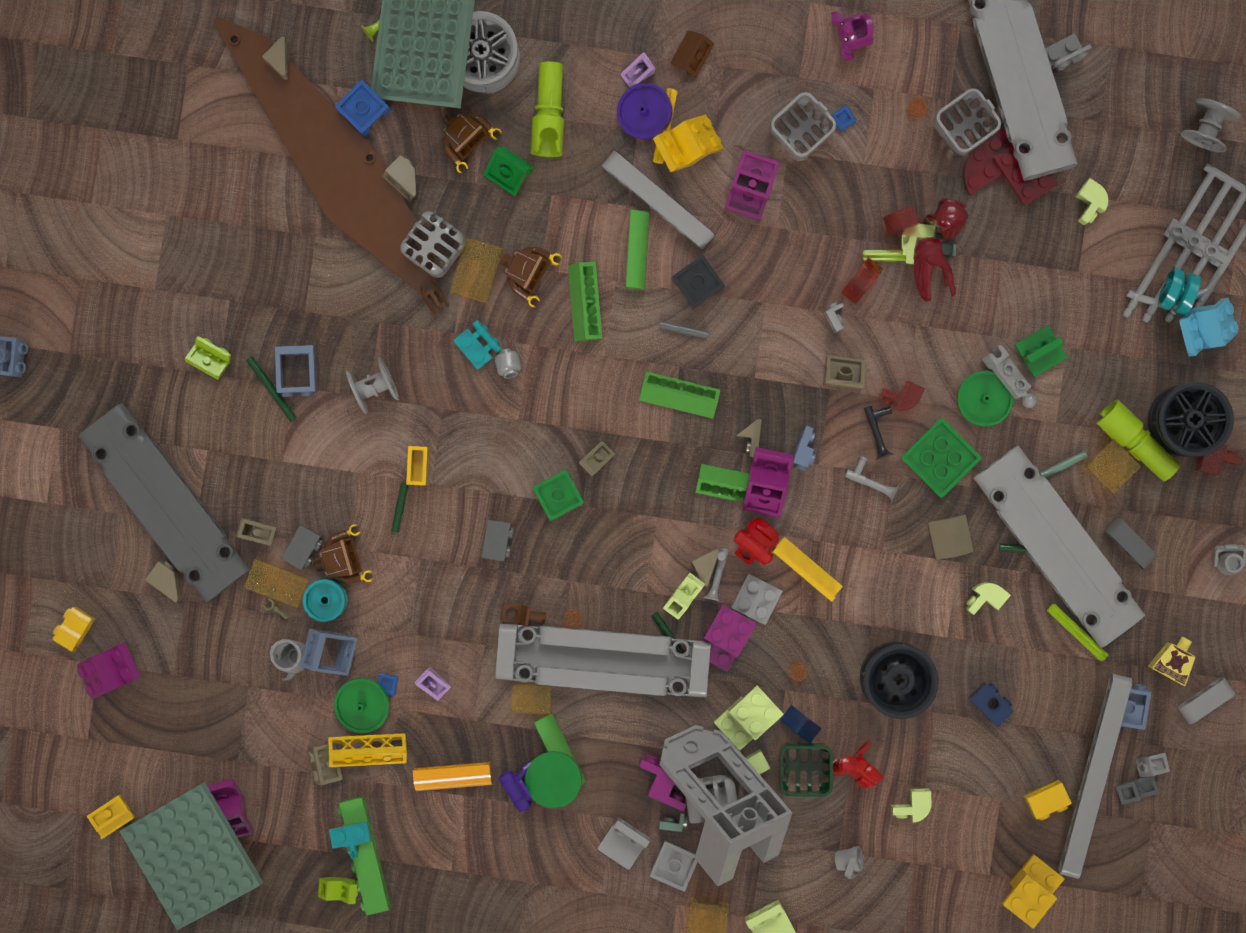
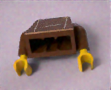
(464, 134)
(526, 270)
(341, 559)

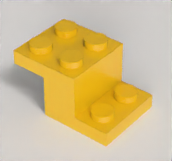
(688, 143)
(1033, 891)

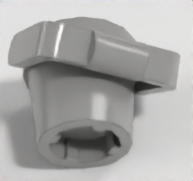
(1229, 561)
(850, 860)

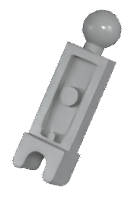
(1010, 376)

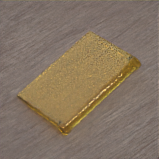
(476, 270)

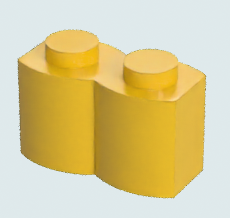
(73, 628)

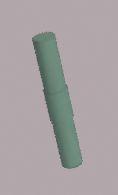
(1064, 464)

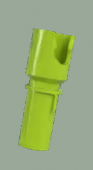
(548, 124)
(1129, 433)

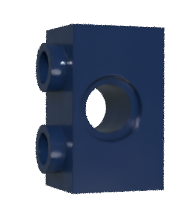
(980, 699)

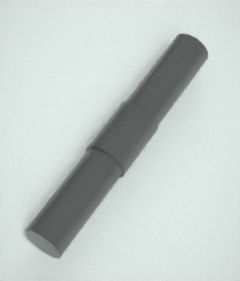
(683, 329)

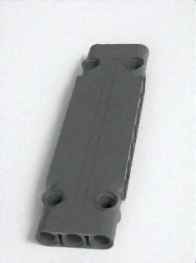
(164, 502)

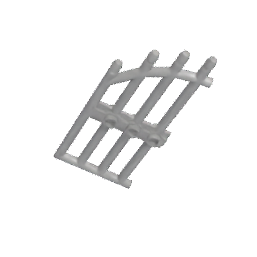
(1196, 243)

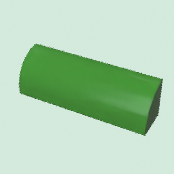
(637, 250)
(585, 301)
(679, 395)
(722, 483)
(553, 736)

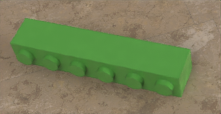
(368, 864)

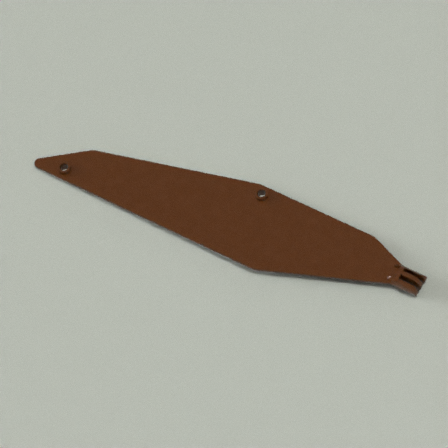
(334, 161)

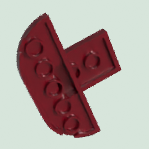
(997, 158)

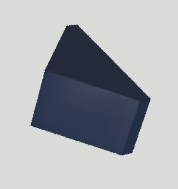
(800, 724)

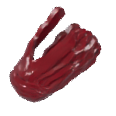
(948, 218)
(927, 255)

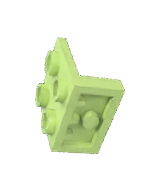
(769, 920)

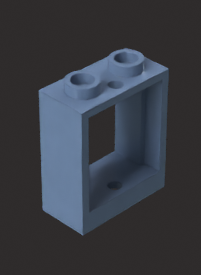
(296, 350)
(314, 649)

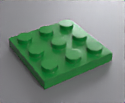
(941, 457)

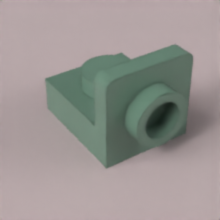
(669, 823)

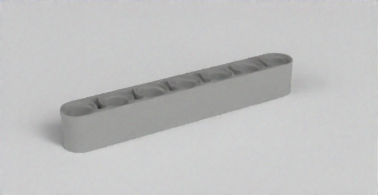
(658, 200)

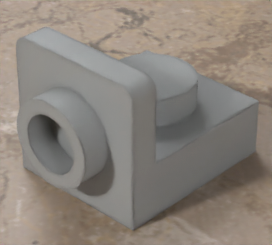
(834, 320)
(1152, 765)

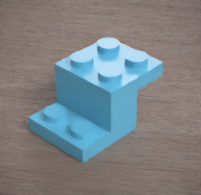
(1209, 326)

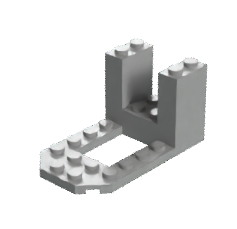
(752, 821)

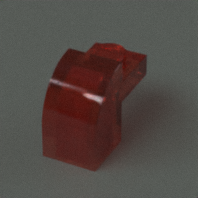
(901, 220)
(862, 280)
(906, 400)
(1212, 463)

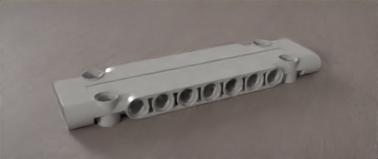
(1023, 85)
(1059, 546)
(603, 660)

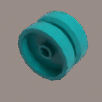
(1179, 291)
(314, 598)

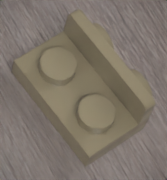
(319, 760)

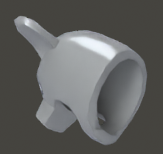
(289, 657)

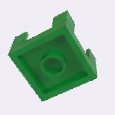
(558, 495)

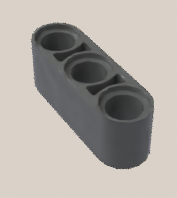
(1130, 543)

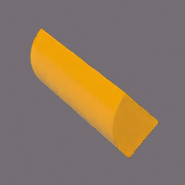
(452, 776)

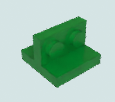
(507, 170)
(1041, 351)

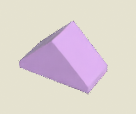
(638, 71)
(432, 683)

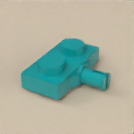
(350, 837)

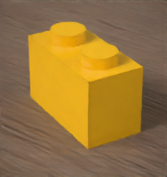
(418, 465)
(1048, 800)

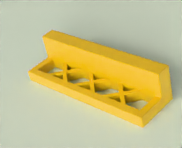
(807, 568)
(367, 754)

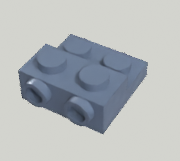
(12, 356)
(804, 455)
(1137, 707)

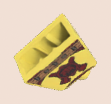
(1174, 661)

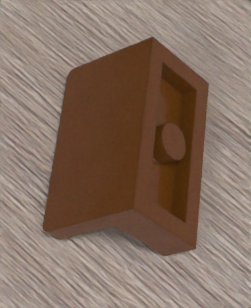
(692, 52)

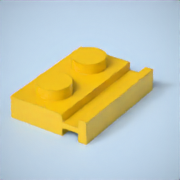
(110, 816)

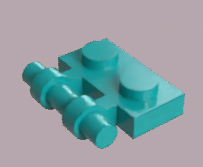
(472, 347)

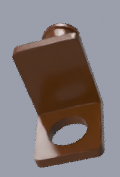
(523, 614)

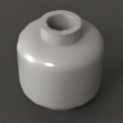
(508, 363)

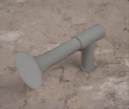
(857, 477)
(713, 593)

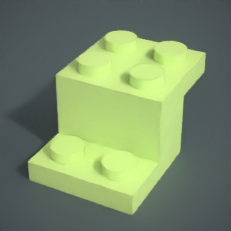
(748, 717)

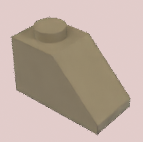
(402, 177)
(166, 580)

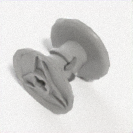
(1210, 125)
(365, 390)

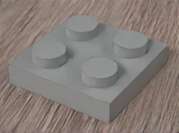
(756, 599)
(674, 866)

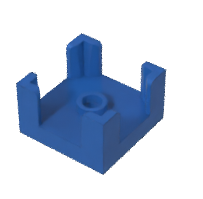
(362, 107)

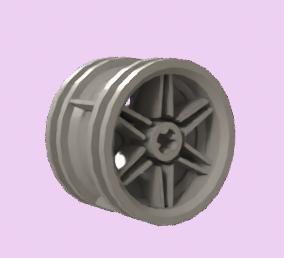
(506, 65)

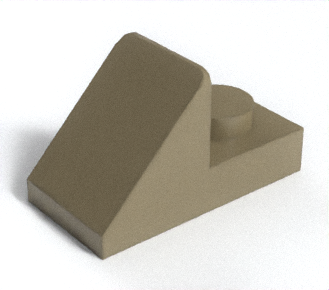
(752, 432)
(597, 458)
(255, 531)

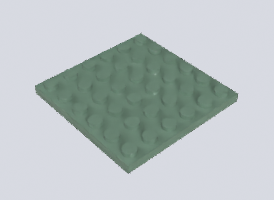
(422, 51)
(191, 856)

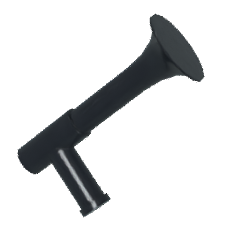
(871, 417)

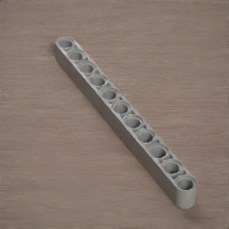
(1095, 775)

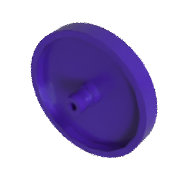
(644, 111)

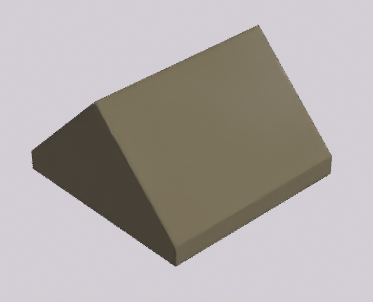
(844, 372)
(950, 537)

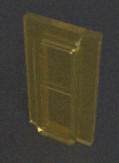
(276, 583)

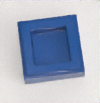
(843, 118)
(388, 682)

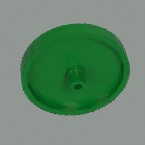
(984, 399)
(362, 705)
(553, 779)

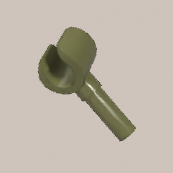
(274, 607)

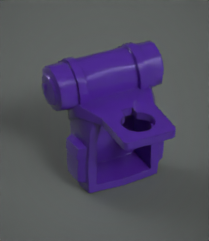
(516, 787)

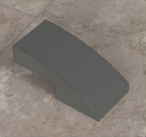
(1137, 789)

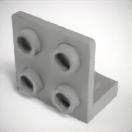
(1066, 51)
(623, 843)

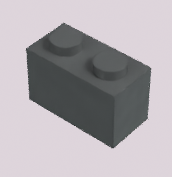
(497, 540)
(302, 547)

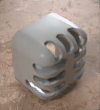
(967, 122)
(804, 126)
(428, 246)
(724, 795)

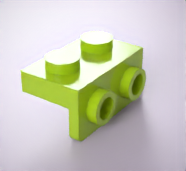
(208, 357)

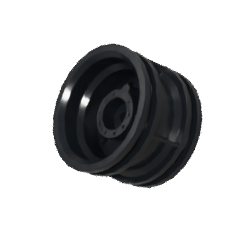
(1219, 417)
(925, 684)

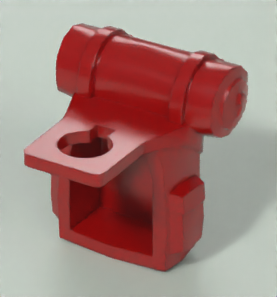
(758, 540)
(858, 768)

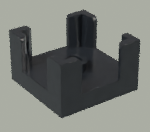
(698, 281)

